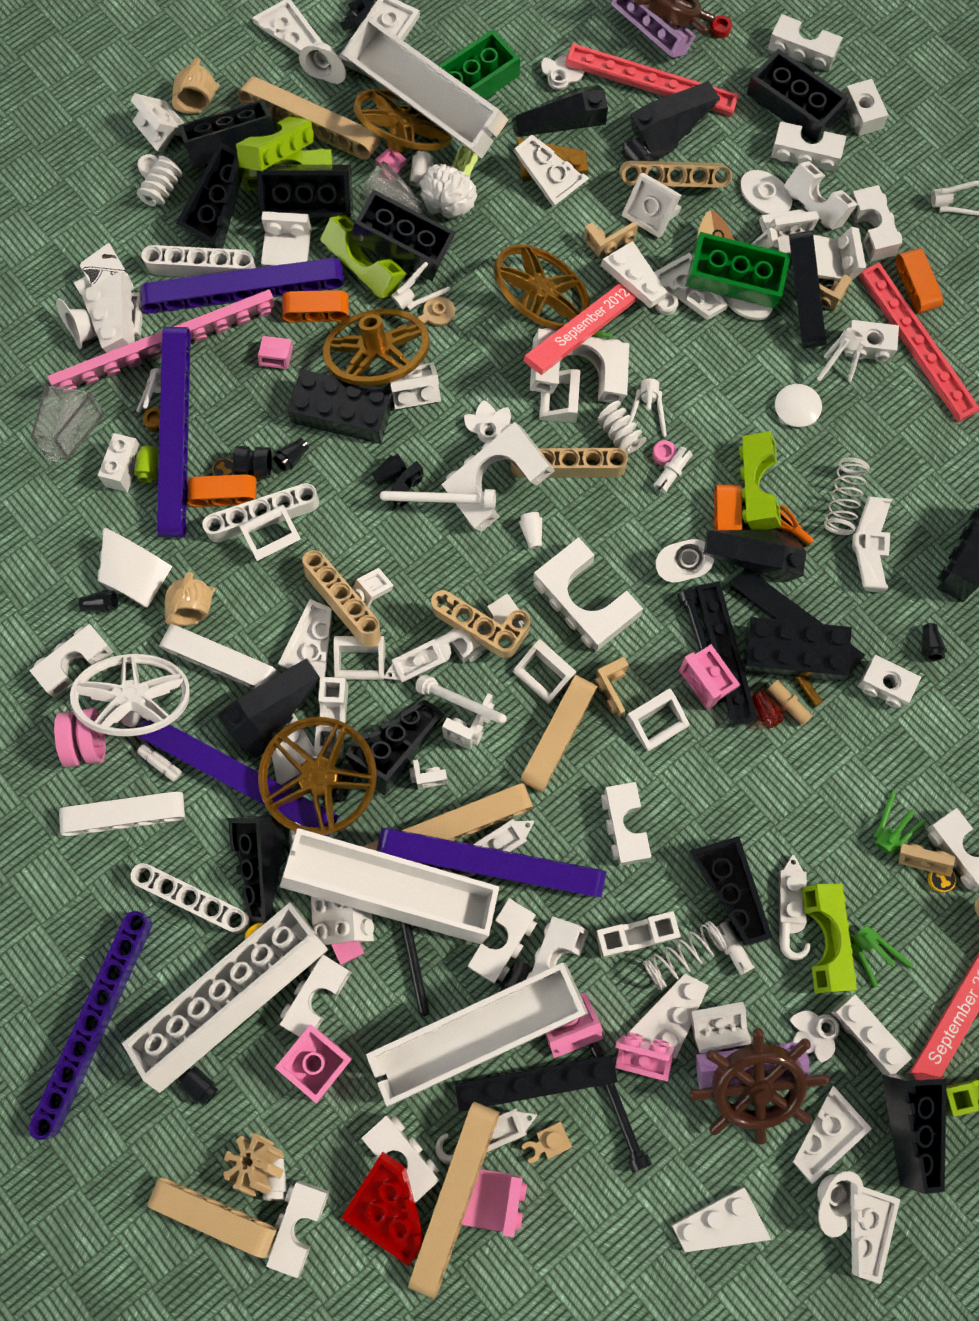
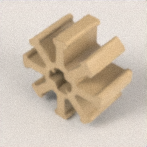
(253, 1165)

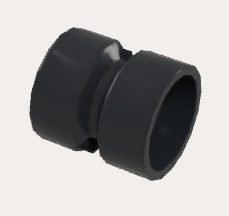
(252, 461)

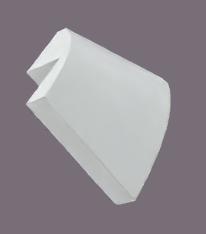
(130, 568)

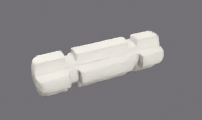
(159, 762)

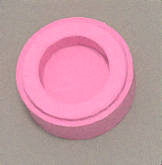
(663, 452)

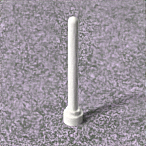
(485, 499)
(428, 686)

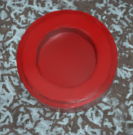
(720, 27)

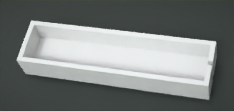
(425, 87)
(390, 886)
(477, 1034)

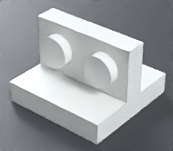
(156, 121)
(652, 205)
(788, 223)
(417, 387)

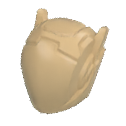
(193, 89)
(187, 601)

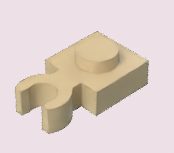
(552, 1141)

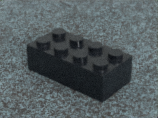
(797, 95)
(228, 127)
(306, 189)
(402, 234)
(340, 407)
(961, 574)
(797, 649)

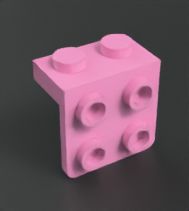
(644, 1057)
(496, 1202)

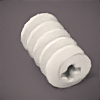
(159, 182)
(618, 428)

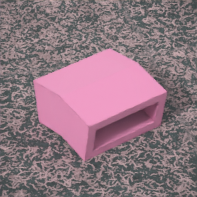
(275, 352)

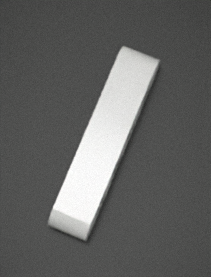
(190, 256)
(249, 510)
(216, 657)
(121, 813)
(179, 893)

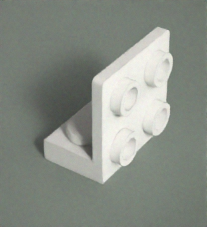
(285, 238)
(840, 255)
(459, 733)

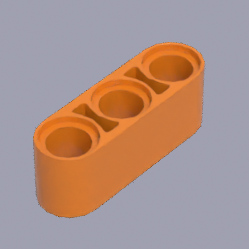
(919, 280)
(315, 306)
(220, 490)
(727, 507)

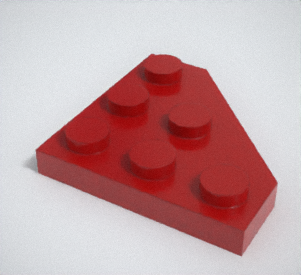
(387, 1210)

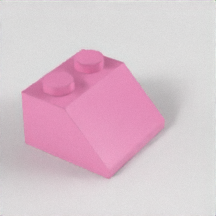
(314, 1063)

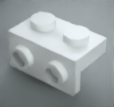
(720, 1027)

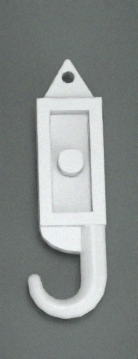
(427, 656)
(504, 838)
(791, 908)
(508, 1128)

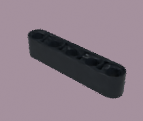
(807, 289)

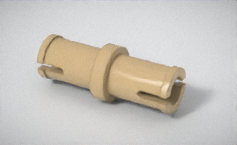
(789, 702)

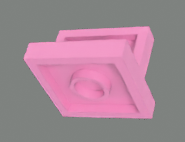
(708, 676)
(576, 1033)

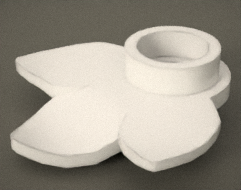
(557, 71)
(487, 420)
(810, 1028)

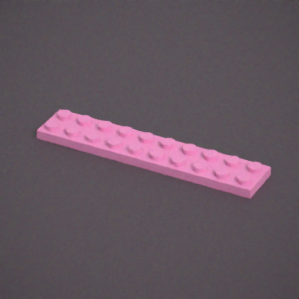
(152, 346)

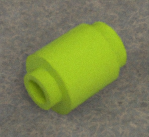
(147, 464)

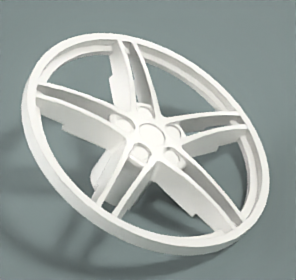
(131, 697)

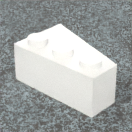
(111, 311)

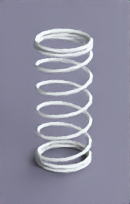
(840, 531)
(655, 973)

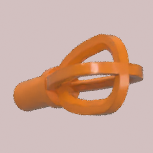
(794, 529)

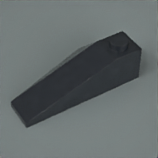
(570, 111)
(668, 119)
(760, 551)
(266, 709)
(396, 744)

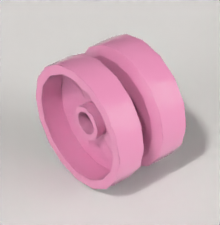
(76, 741)

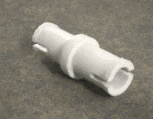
(672, 470)
(735, 949)

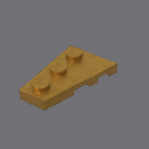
(573, 156)

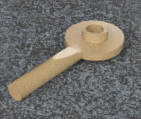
(436, 312)

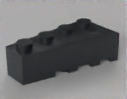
(213, 199)
(732, 883)
(918, 1129)

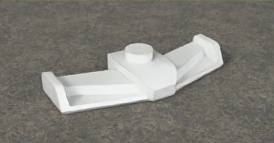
(872, 544)

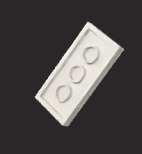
(392, 15)

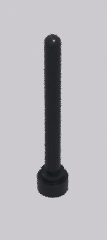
(688, 599)
(415, 969)
(637, 1157)

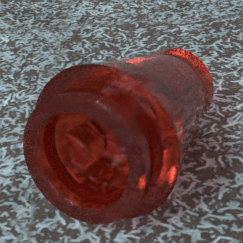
(768, 710)

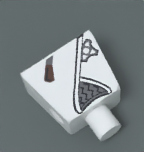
(99, 267)

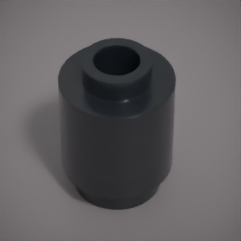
(636, 151)
(197, 1086)

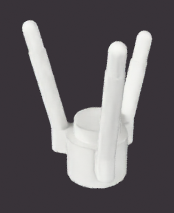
(944, 196)
(404, 295)
(847, 342)
(153, 385)
(649, 394)

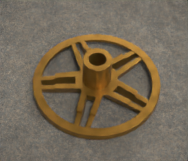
(401, 123)
(537, 287)
(375, 343)
(317, 775)

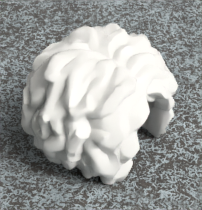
(447, 191)

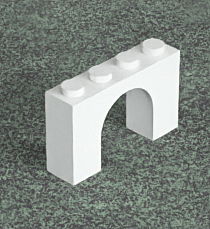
(607, 356)
(511, 445)
(594, 626)

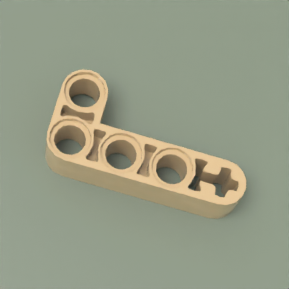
(478, 620)

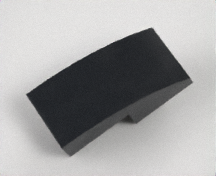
(358, 12)
(410, 477)

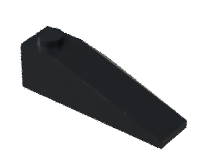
(260, 852)

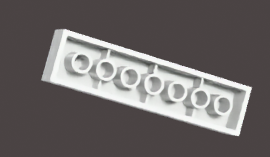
(223, 998)

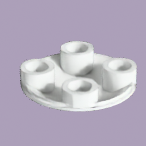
(798, 405)

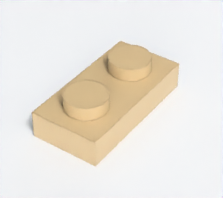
(920, 858)

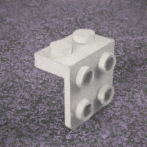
(340, 923)

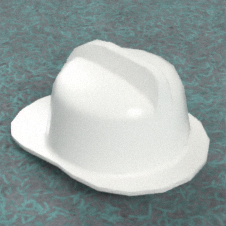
(322, 63)
(77, 322)
(683, 561)
(835, 1202)

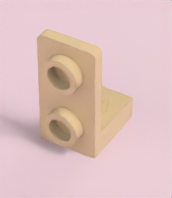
(605, 246)
(832, 297)
(614, 672)

